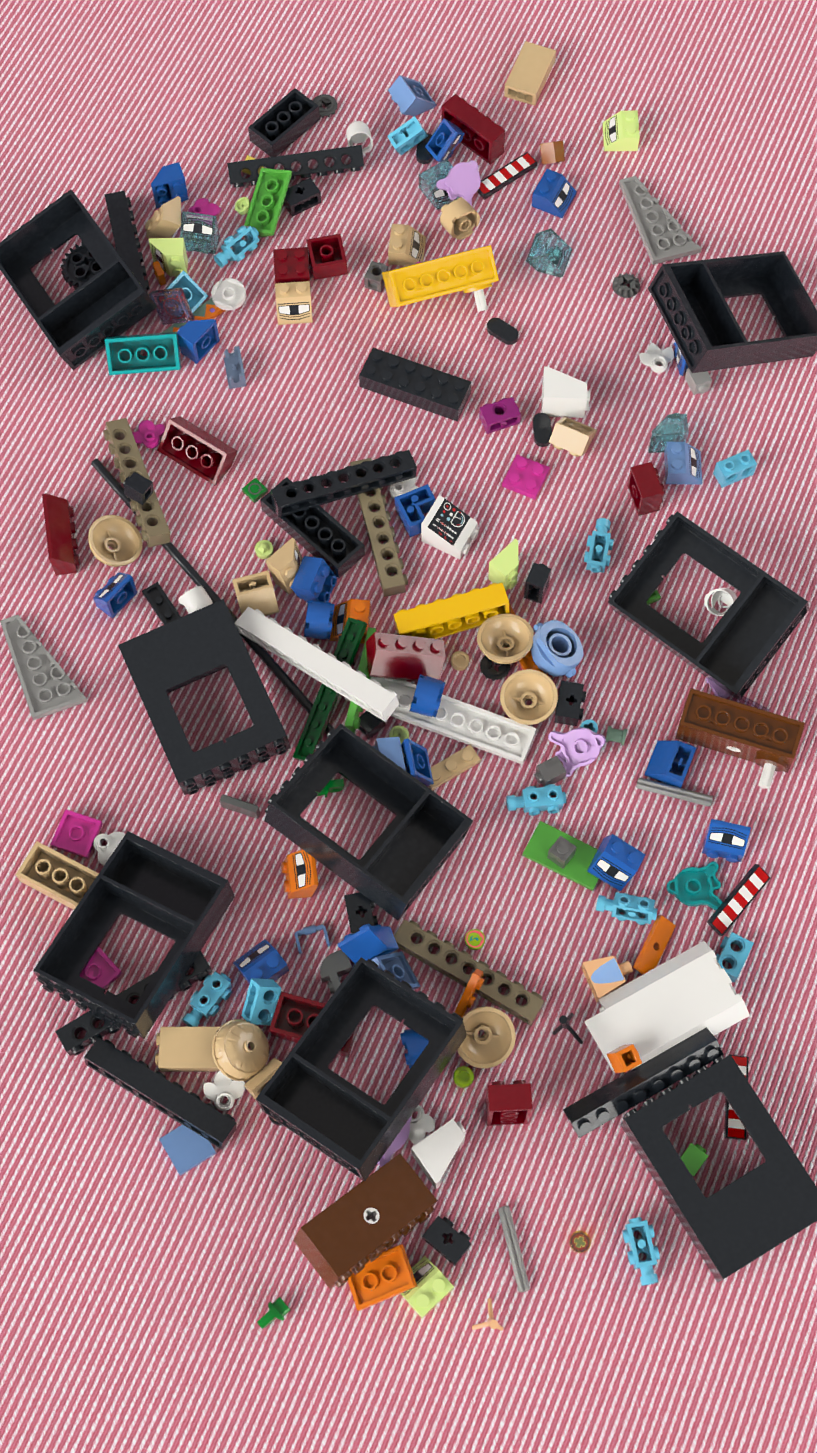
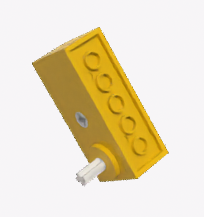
(460, 271)

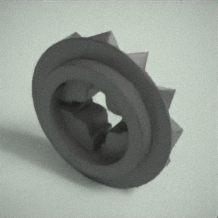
(329, 102)
(624, 291)

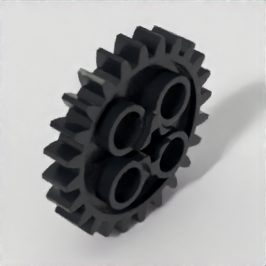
(79, 266)

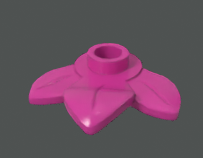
(203, 206)
(149, 433)

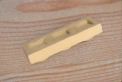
(454, 766)

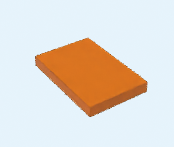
(382, 1278)

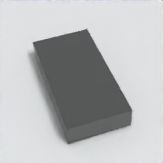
(239, 806)

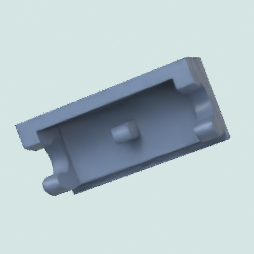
(234, 368)

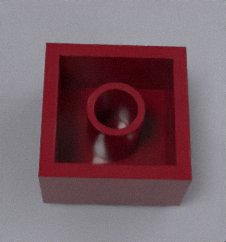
(327, 256)
(291, 265)
(645, 488)

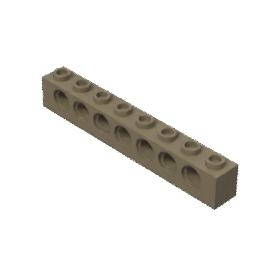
(128, 461)
(390, 584)
(411, 929)

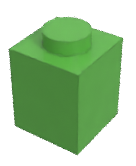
(694, 1158)

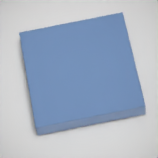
(186, 1148)

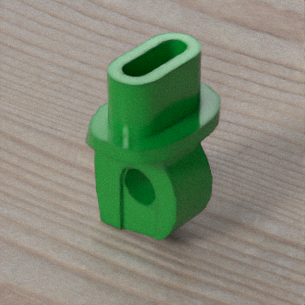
(332, 787)
(277, 1310)

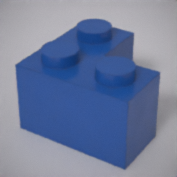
(412, 506)

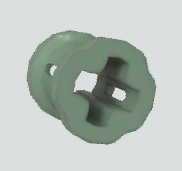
(616, 735)

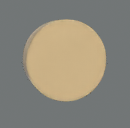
(459, 660)

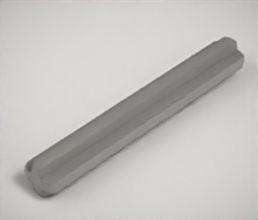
(675, 792)
(514, 1249)

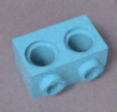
(407, 135)
(735, 468)
(735, 958)
(261, 1001)

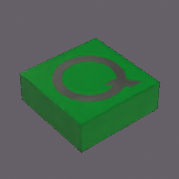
(254, 490)

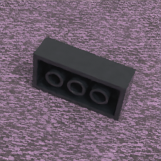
(284, 123)

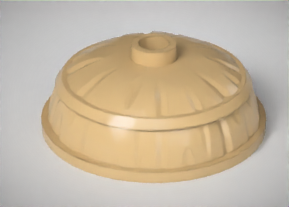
(118, 534)
(502, 632)
(530, 686)
(496, 1042)
(232, 1051)

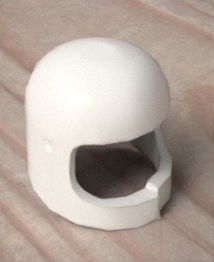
(357, 133)
(724, 594)
(195, 599)

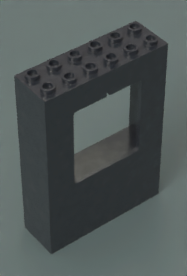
(98, 308)
(703, 325)
(746, 633)
(186, 653)
(407, 850)
(155, 891)
(333, 1111)
(751, 1211)

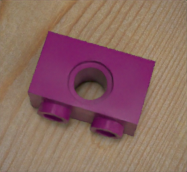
(494, 422)

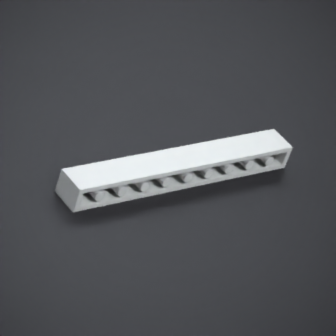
(317, 664)

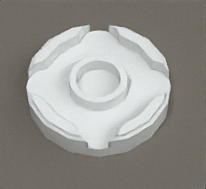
(228, 294)

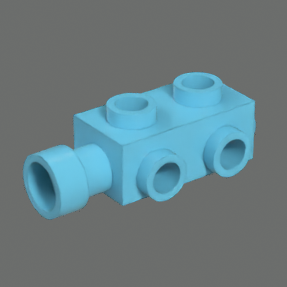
(239, 246)
(599, 546)
(542, 803)
(630, 905)
(214, 997)
(642, 1245)

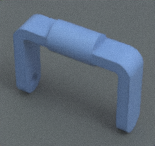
(310, 930)

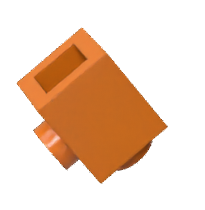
(624, 1058)

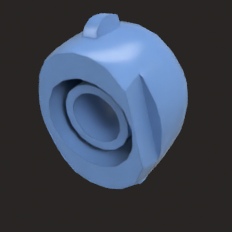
(556, 649)

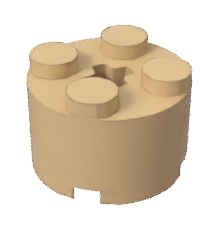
(459, 218)

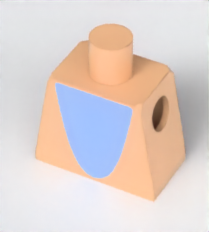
(605, 975)

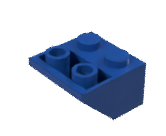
(169, 184)
(314, 580)
(670, 762)
(369, 942)

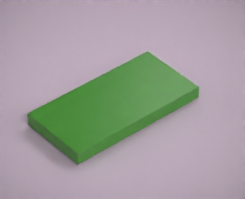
(577, 867)

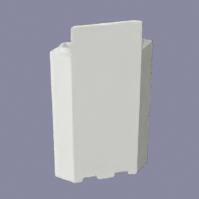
(668, 1005)

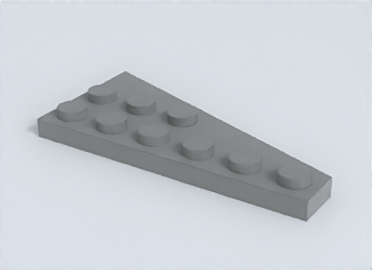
(656, 226)
(41, 677)

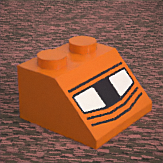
(353, 609)
(300, 875)

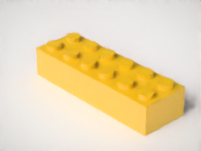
(454, 613)

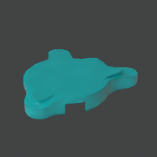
(696, 886)

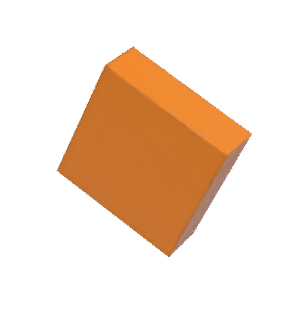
(159, 273)

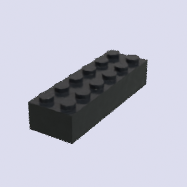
(415, 384)
(319, 534)

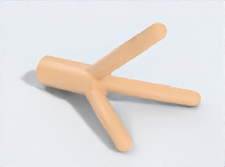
(490, 1321)

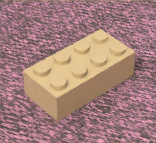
(55, 875)

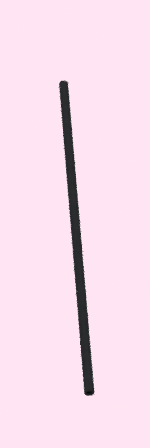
(199, 581)

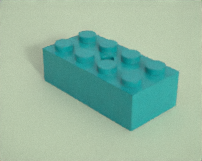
(126, 358)

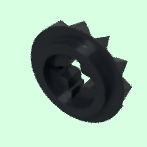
(485, 666)

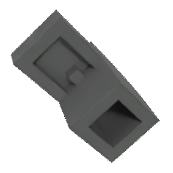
(333, 967)

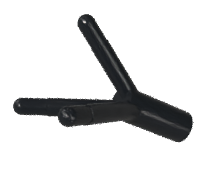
(566, 1025)

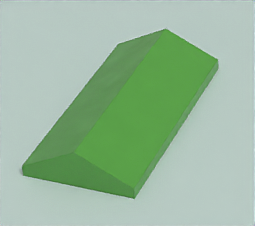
(268, 200)

